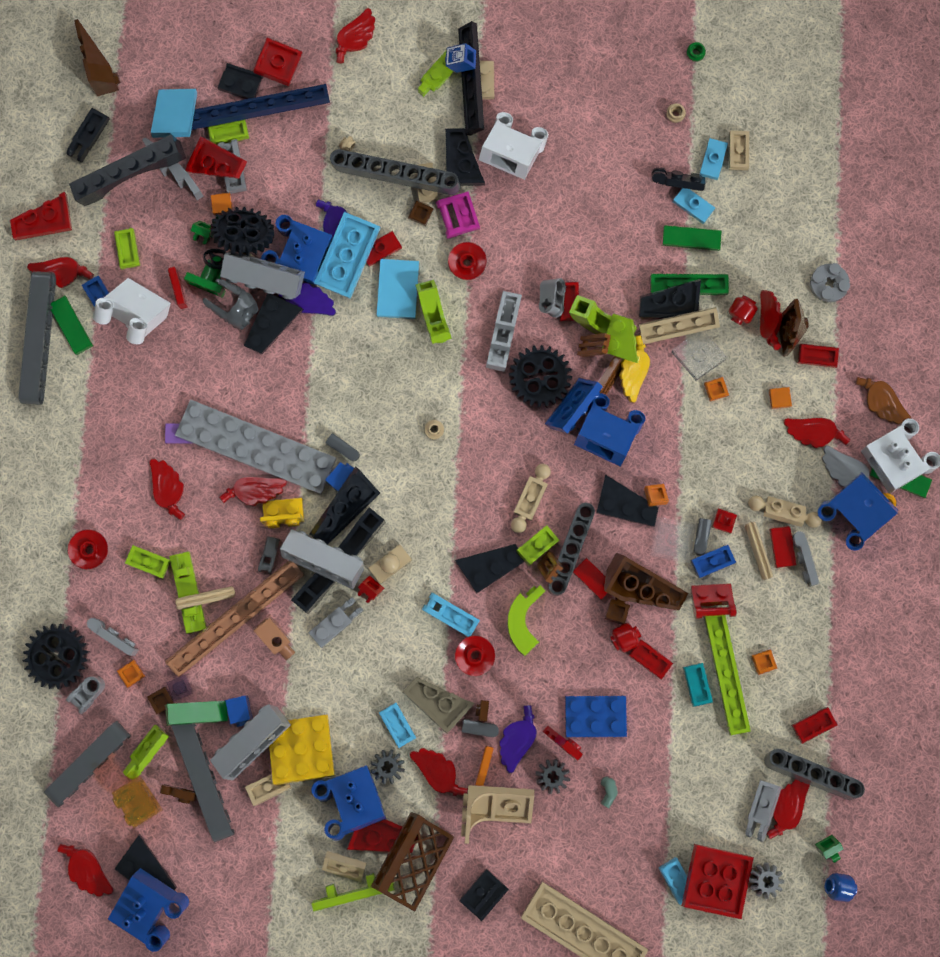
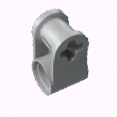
(552, 295)
(84, 696)

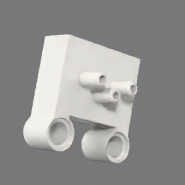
(512, 149)
(133, 306)
(896, 459)

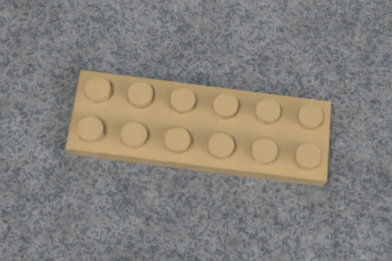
(577, 927)

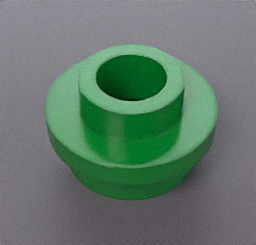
(696, 46)

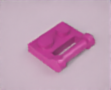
(464, 214)

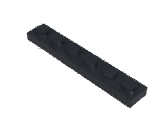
(472, 83)

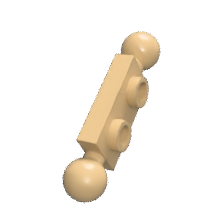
(530, 498)
(784, 511)

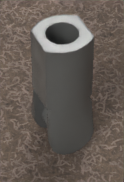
(342, 447)
(702, 536)
(269, 551)
(480, 728)

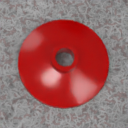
(471, 252)
(79, 544)
(476, 666)

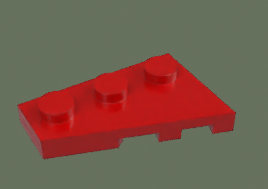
(214, 161)
(45, 220)
(376, 837)

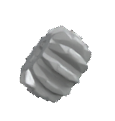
(773, 877)

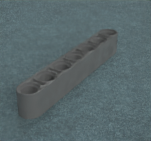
(388, 166)
(37, 338)
(203, 781)

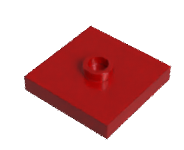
(277, 62)

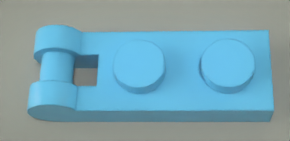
(451, 615)

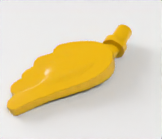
(634, 373)

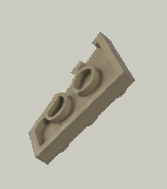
(439, 705)

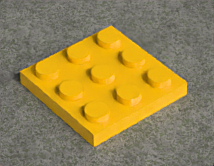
(302, 751)

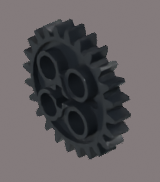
(242, 231)
(536, 359)
(45, 671)

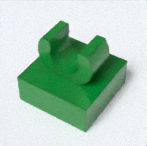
(203, 229)
(829, 848)

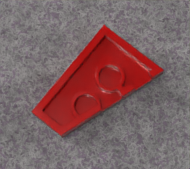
(569, 745)

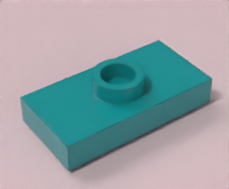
(697, 684)

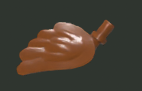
(883, 400)

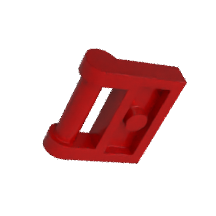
(713, 596)

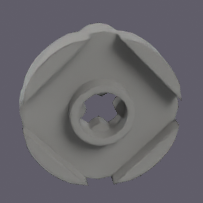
(835, 273)

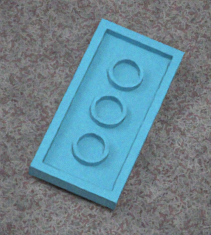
(347, 255)

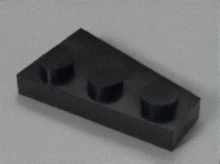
(461, 159)
(671, 301)
(271, 322)
(625, 504)
(489, 566)
(142, 857)

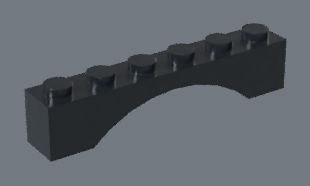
(154, 156)
(353, 544)

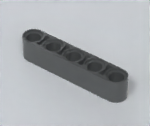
(577, 541)
(86, 763)
(823, 774)

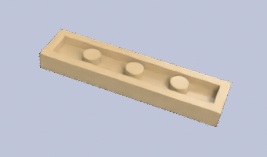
(679, 325)

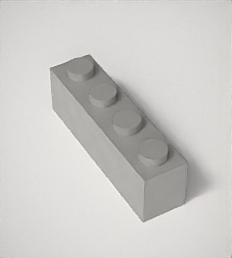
(262, 274)
(322, 558)
(250, 742)

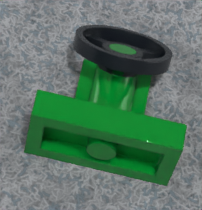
(209, 275)

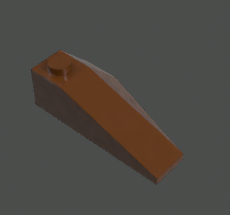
(97, 68)
(792, 326)
(637, 584)

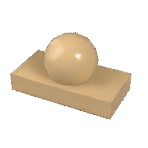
(390, 564)

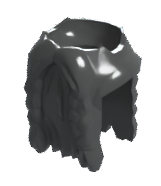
(241, 312)

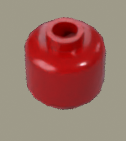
(743, 310)
(625, 637)

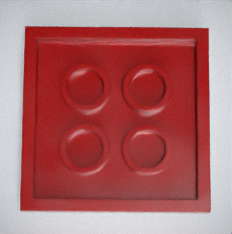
(717, 881)

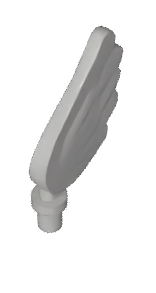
(842, 466)

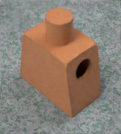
(267, 631)

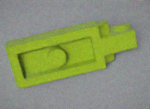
(435, 76)
(145, 752)

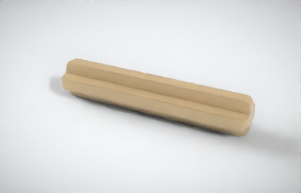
(758, 550)
(205, 597)

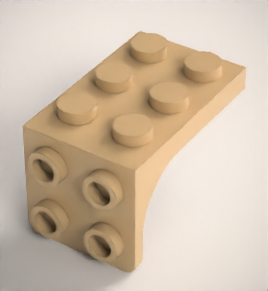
(495, 805)

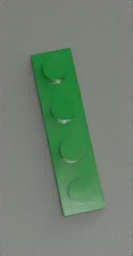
(710, 283)

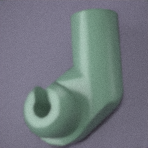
(611, 791)

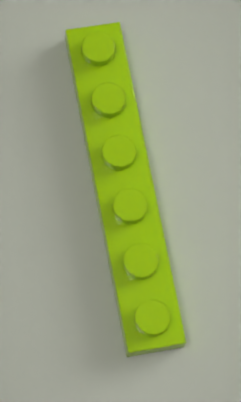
(727, 674)

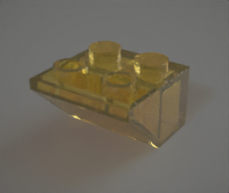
(136, 802)

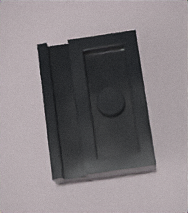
(239, 82)
(484, 894)

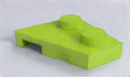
(622, 338)

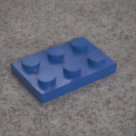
(574, 405)
(595, 716)

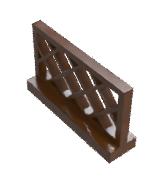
(397, 856)

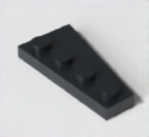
(347, 504)

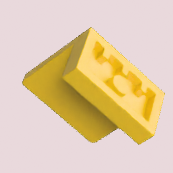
(283, 512)

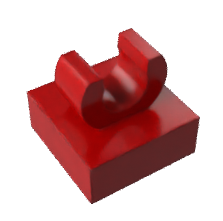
(724, 521)
(370, 588)

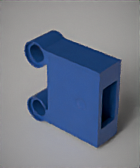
(304, 248)
(608, 434)
(862, 506)
(355, 800)
(142, 906)

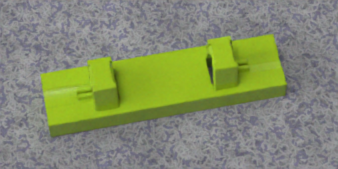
(192, 616)
(335, 899)

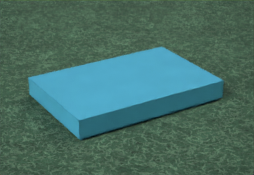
(174, 113)
(397, 289)

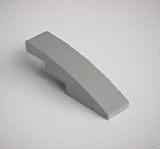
(180, 175)
(503, 331)

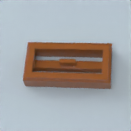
(591, 338)
(610, 375)
(553, 568)

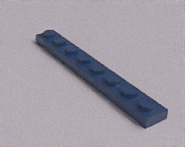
(260, 106)

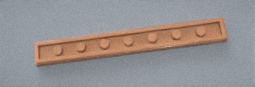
(234, 618)

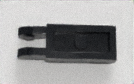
(88, 133)
(678, 179)

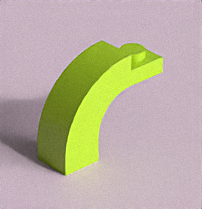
(433, 312)
(590, 316)
(516, 624)

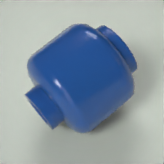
(840, 887)

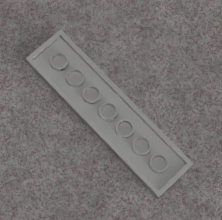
(255, 446)

